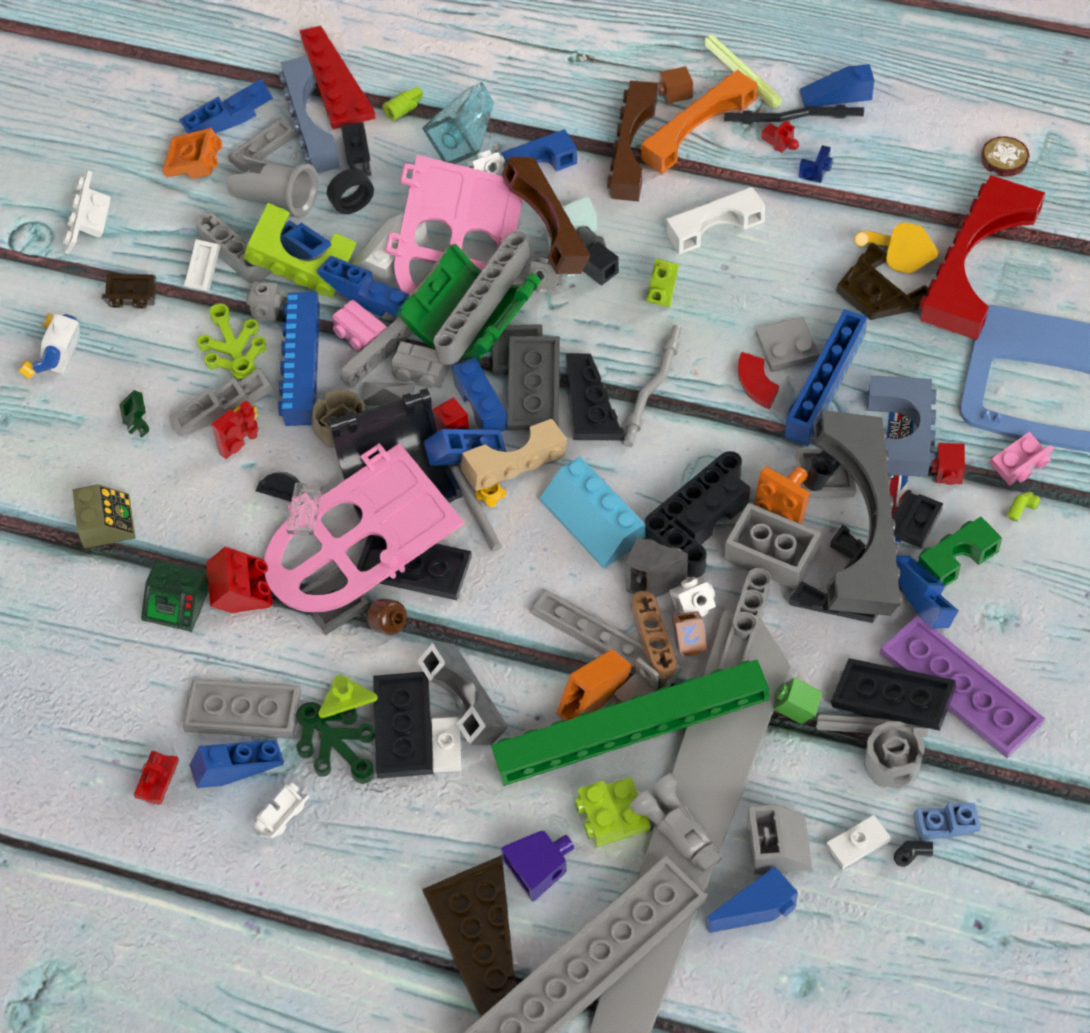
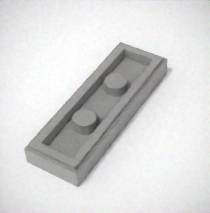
(262, 144)

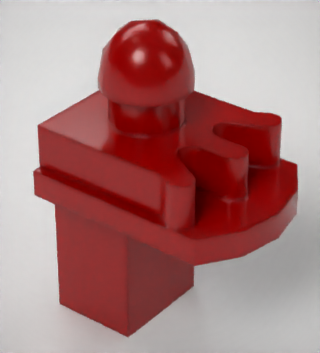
(780, 137)

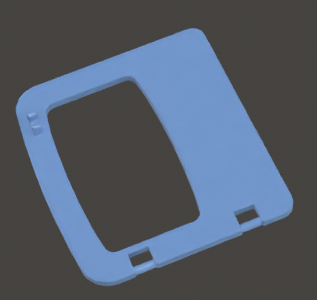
(1026, 338)

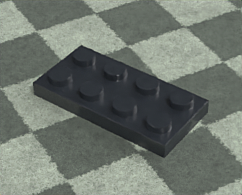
(434, 572)
(894, 694)
(402, 725)

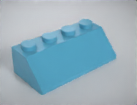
(592, 512)

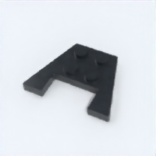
(814, 599)

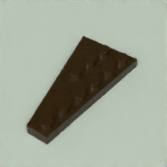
(476, 930)

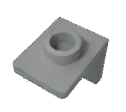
(639, 683)

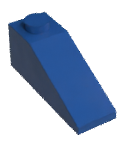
(840, 87)
(449, 444)
(756, 904)

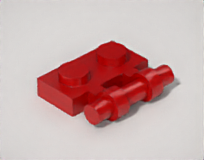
(233, 427)

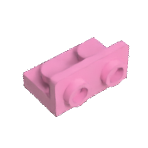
(1020, 458)

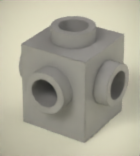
(549, 280)
(264, 300)

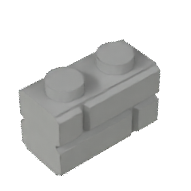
(418, 365)

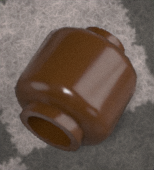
(387, 616)

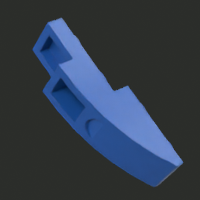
(230, 112)
(359, 286)

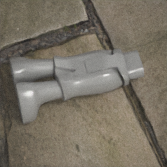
(679, 825)

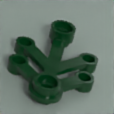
(334, 738)

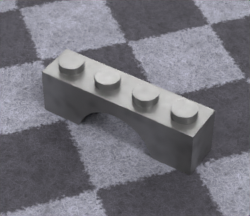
(448, 668)

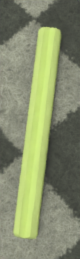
(735, 63)

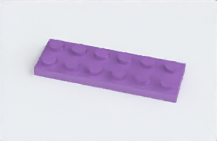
(978, 698)

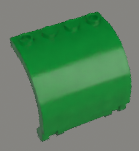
(442, 291)

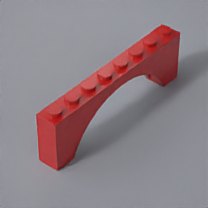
(951, 299)

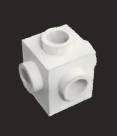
(485, 158)
(693, 596)

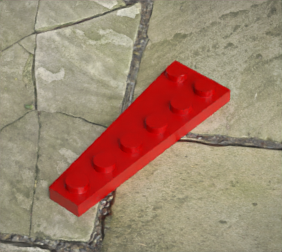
(338, 89)

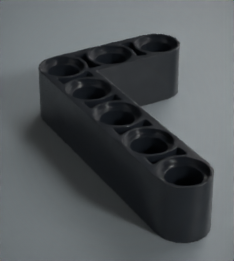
(666, 521)

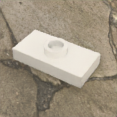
(202, 265)
(446, 744)
(858, 842)

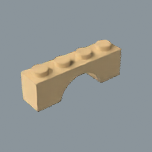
(487, 466)

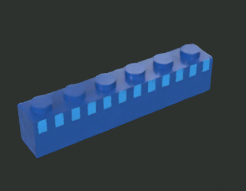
(301, 358)
(825, 376)

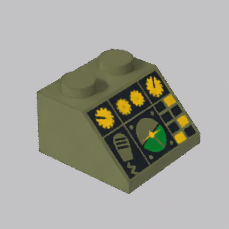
(103, 515)

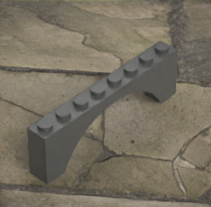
(859, 446)

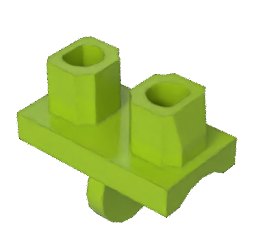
(662, 282)

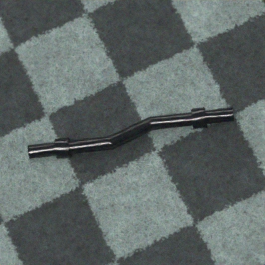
(748, 117)

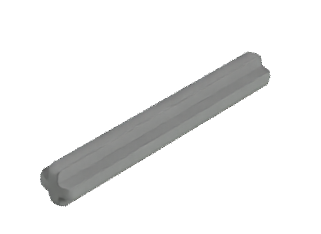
(858, 724)

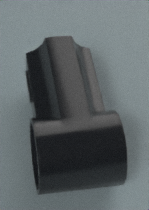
(820, 471)

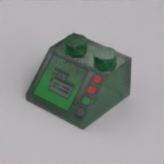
(174, 595)

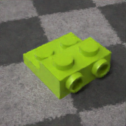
(609, 811)

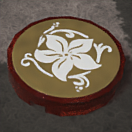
(1005, 156)

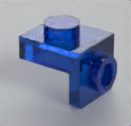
(816, 169)

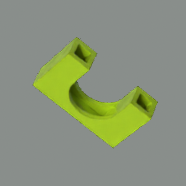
(267, 252)

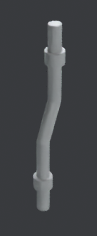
(635, 420)

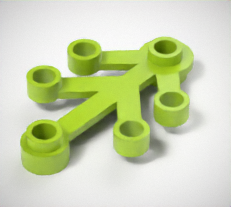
(241, 366)

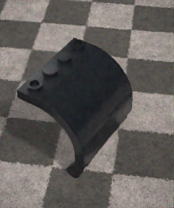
(402, 422)

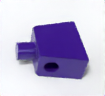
(537, 861)

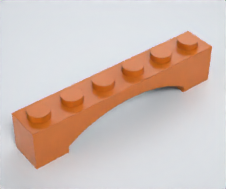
(731, 94)

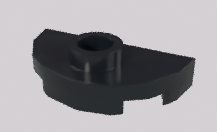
(278, 485)

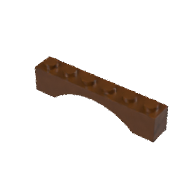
(627, 172)
(528, 182)

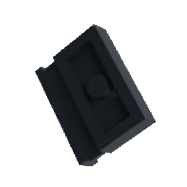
(916, 518)

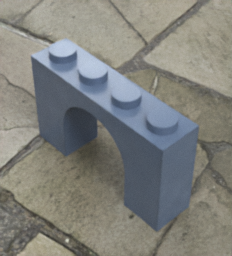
(913, 399)

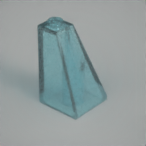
(461, 125)

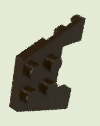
(873, 292)

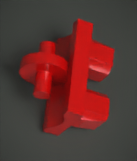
(156, 777)

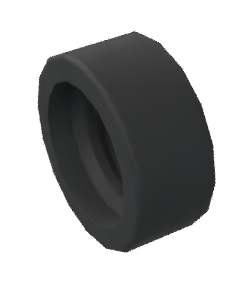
(343, 182)

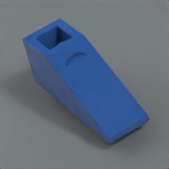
(231, 762)

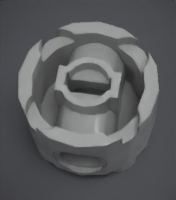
(894, 754)

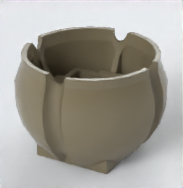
(335, 404)

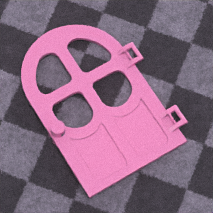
(460, 199)
(395, 504)

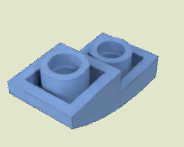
(947, 822)

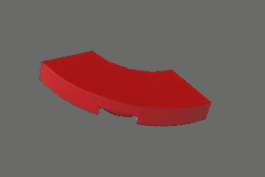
(754, 380)

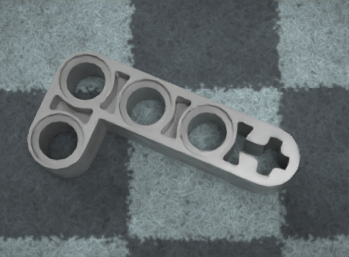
(232, 247)

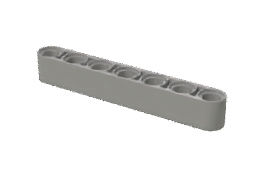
(482, 298)

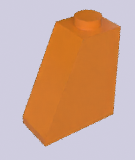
(593, 685)

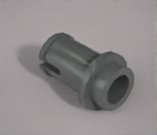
(589, 237)

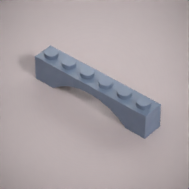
(319, 145)

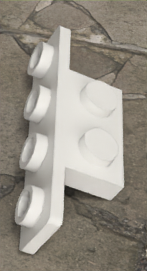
(88, 214)

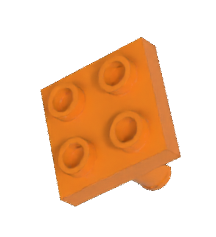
(783, 494)

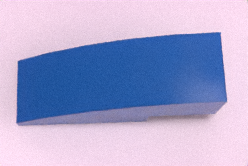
(302, 241)
(925, 593)

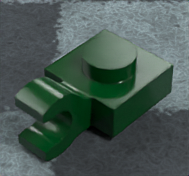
(132, 410)

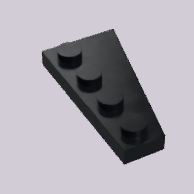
(589, 402)

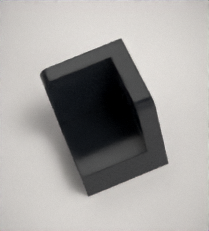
(602, 263)

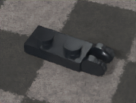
(356, 146)

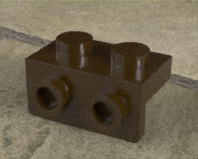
(130, 290)

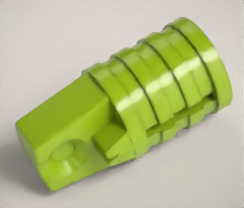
(402, 103)

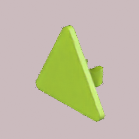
(345, 695)

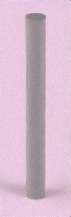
(476, 509)

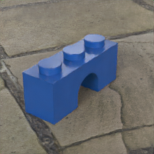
(553, 149)
(476, 389)

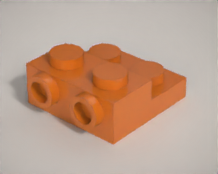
(193, 154)

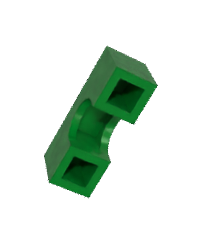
(973, 540)

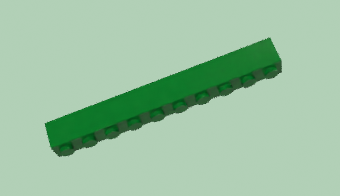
(630, 722)

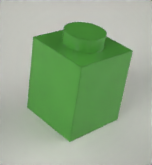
(797, 700)

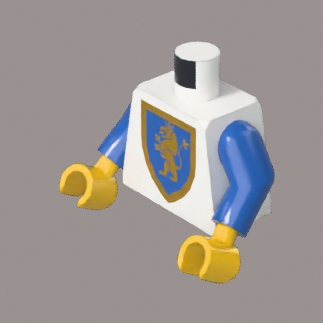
(56, 345)

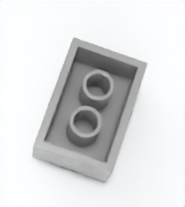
(772, 544)

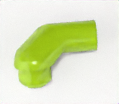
(1020, 503)

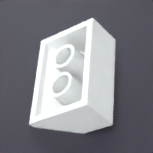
(373, 254)

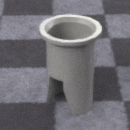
(277, 184)

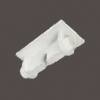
(272, 821)

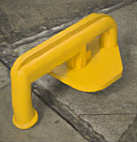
(908, 246)

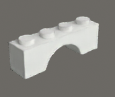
(739, 209)

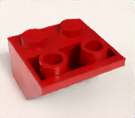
(237, 581)

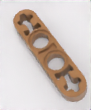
(656, 634)

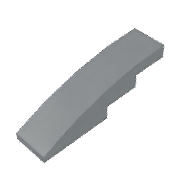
(211, 405)

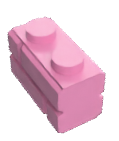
(356, 325)

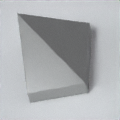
(384, 393)

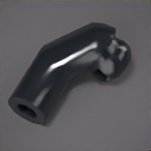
(910, 850)

